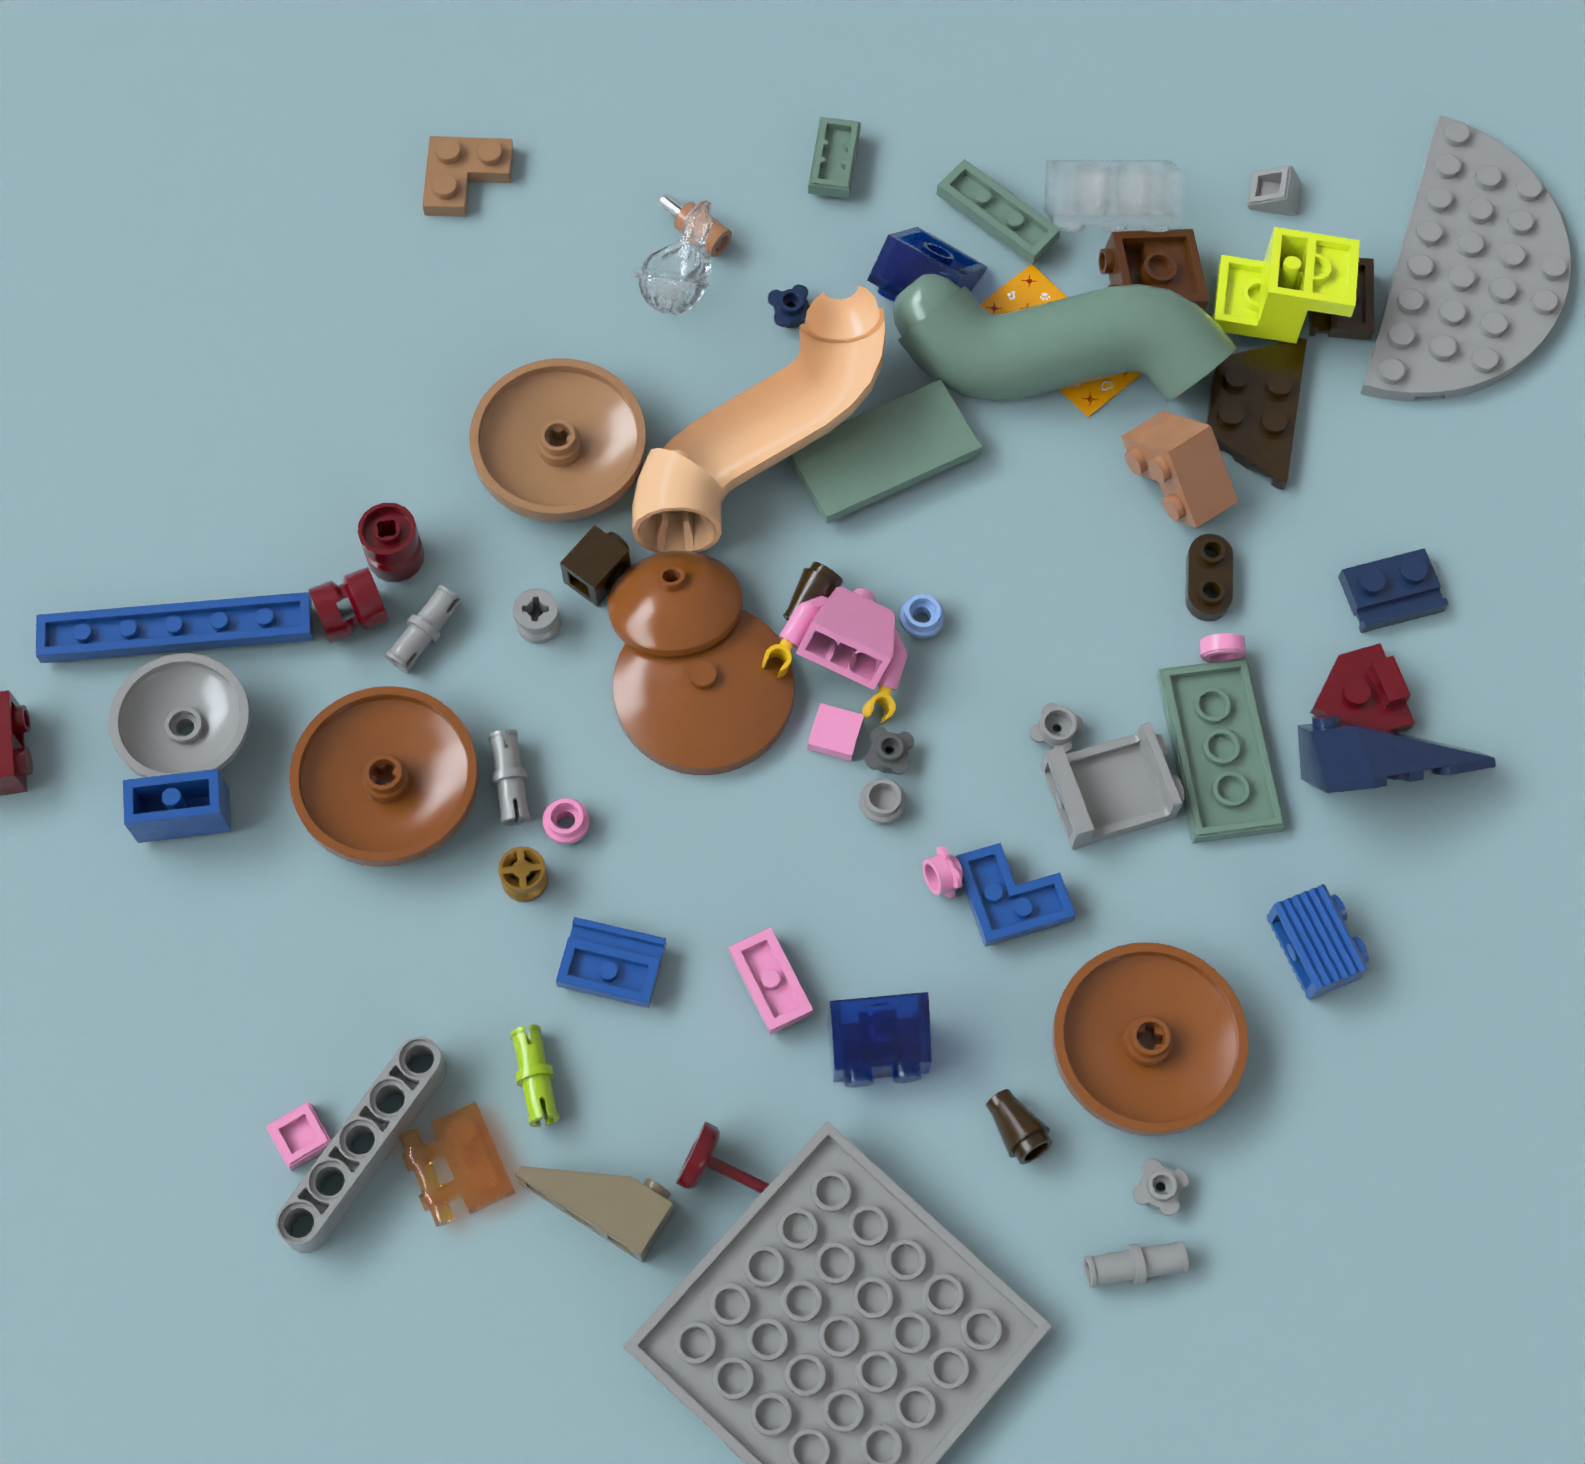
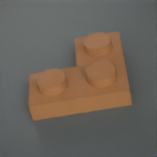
(455, 163)

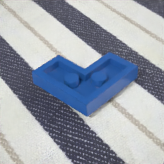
(1009, 909)

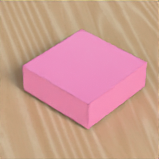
(835, 732)
(299, 1136)

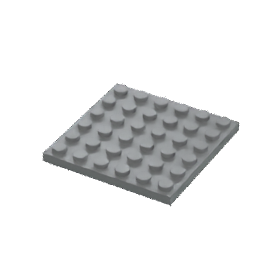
(837, 1323)

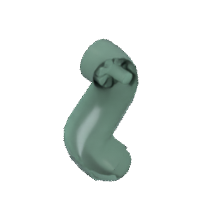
(1057, 341)

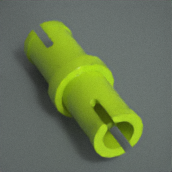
(534, 1075)

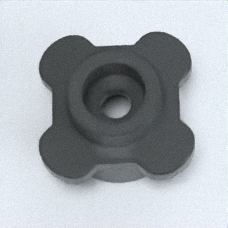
(889, 763)

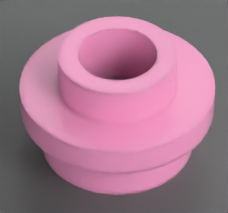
(566, 808)

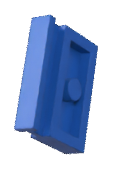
(611, 962)

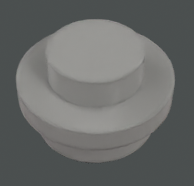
(882, 801)

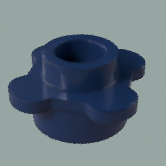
(789, 316)

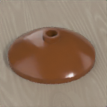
(675, 603)

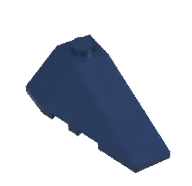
(1360, 757)

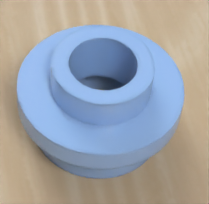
(925, 605)

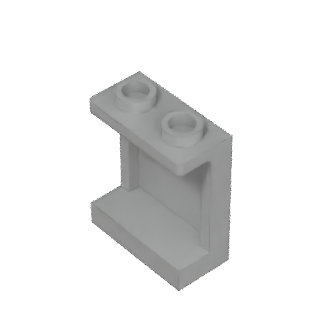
(1113, 787)

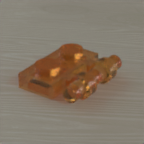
(471, 1158)

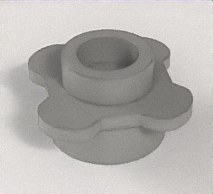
(1062, 717)
(1147, 1193)

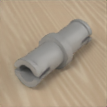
(423, 629)
(509, 777)
(1136, 1264)

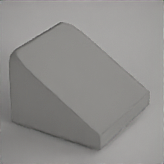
(1275, 191)

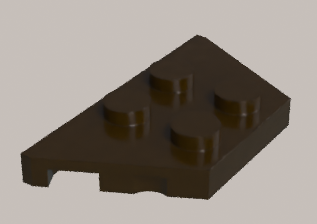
(1257, 405)

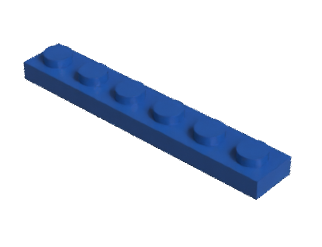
(174, 627)

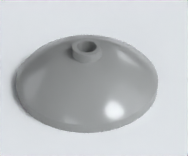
(165, 699)

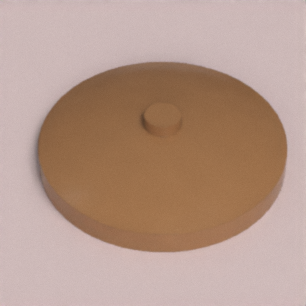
(558, 439)

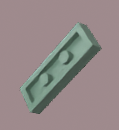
(998, 212)

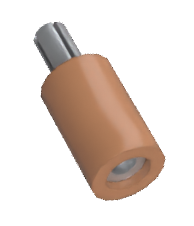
(716, 239)

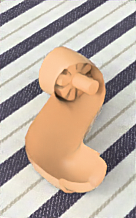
(687, 480)

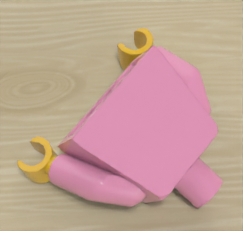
(850, 638)

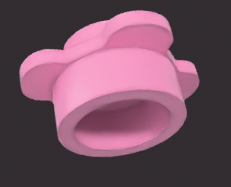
(943, 873)

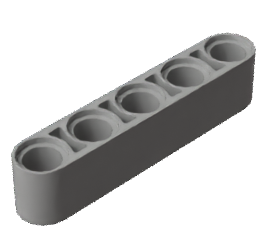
(360, 1168)

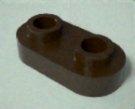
(1210, 574)

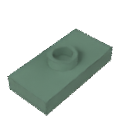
(834, 157)

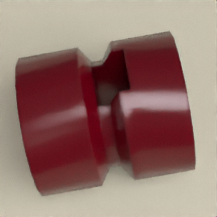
(391, 542)
(364, 599)

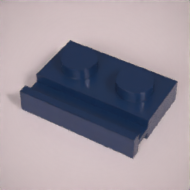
(1392, 590)

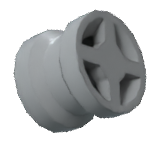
(544, 623)

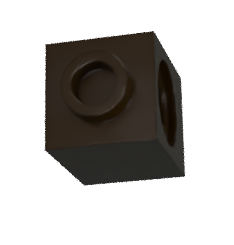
(595, 564)

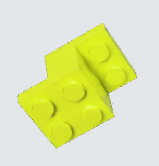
(1297, 276)

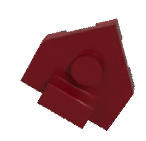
(1366, 691)

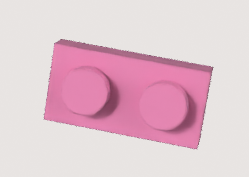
(770, 981)

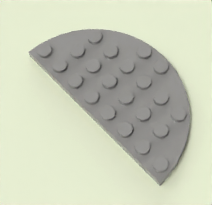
(1473, 275)

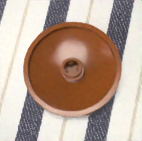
(705, 707)
(384, 776)
(1150, 1039)

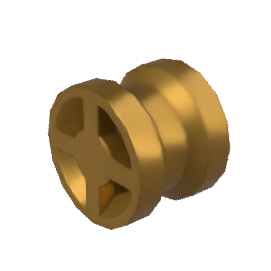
(520, 864)

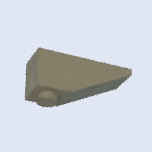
(609, 1205)

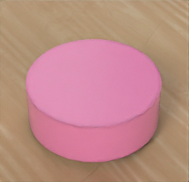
(1222, 647)

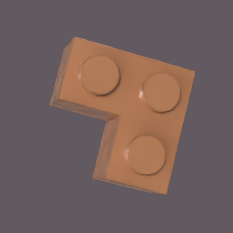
(1185, 463)

